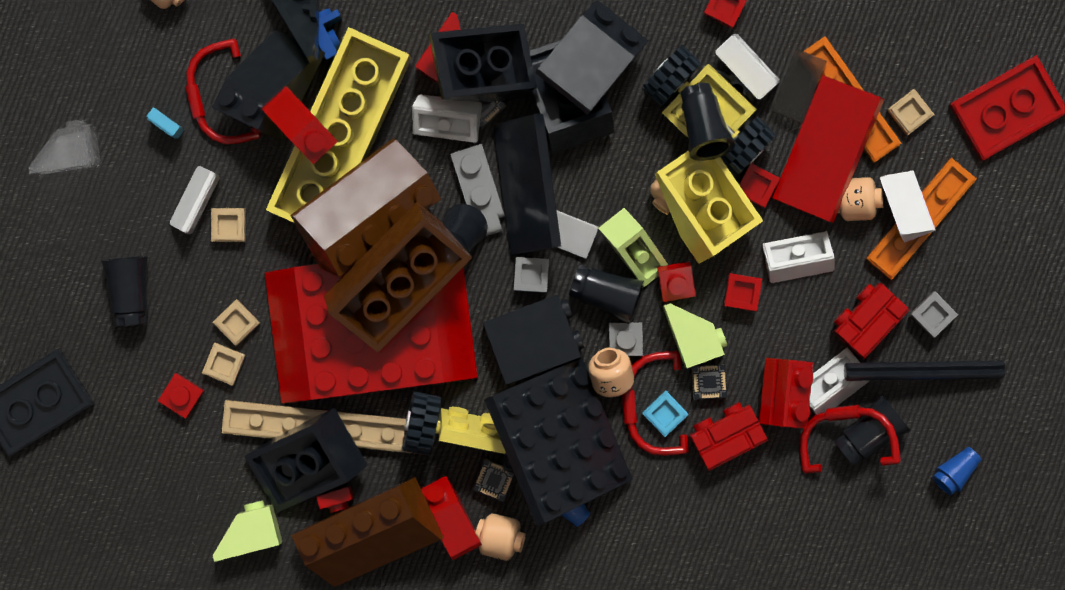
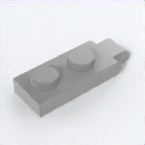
(478, 185)

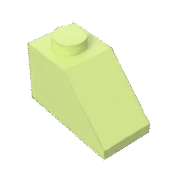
(633, 246)
(694, 336)
(250, 532)

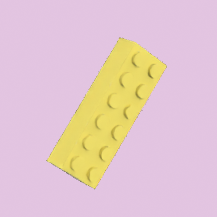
(352, 109)

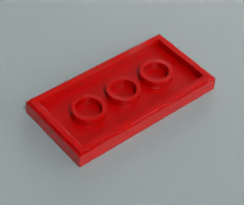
(828, 148)

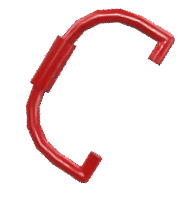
(195, 100)
(630, 413)
(845, 413)

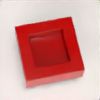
(724, 11)
(758, 184)
(676, 281)
(742, 292)
(181, 395)
(336, 499)

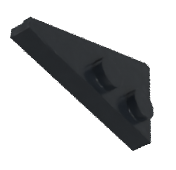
(303, 23)

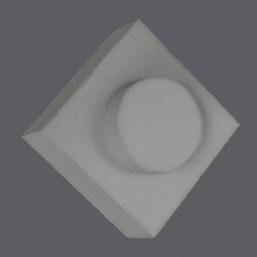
(531, 274)
(933, 314)
(626, 338)

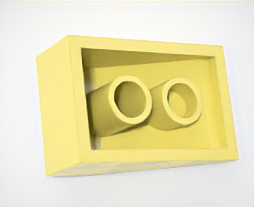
(706, 204)

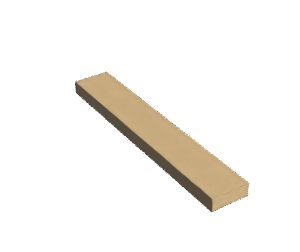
(275, 420)

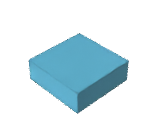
(165, 123)
(665, 413)

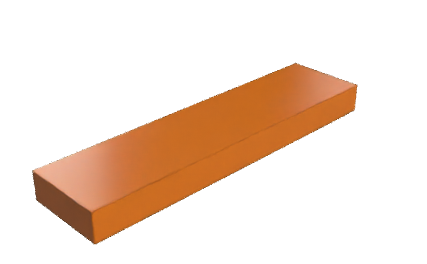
(882, 137)
(940, 197)

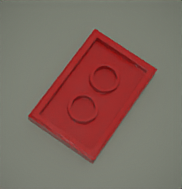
(1008, 108)

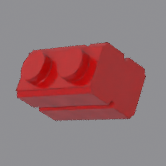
(870, 319)
(786, 393)
(727, 436)

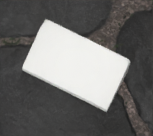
(747, 66)
(446, 118)
(194, 200)
(907, 205)
(576, 234)
(799, 257)
(829, 384)

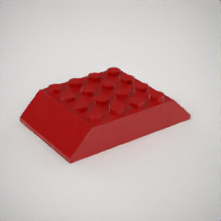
(327, 360)

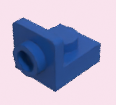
(328, 40)

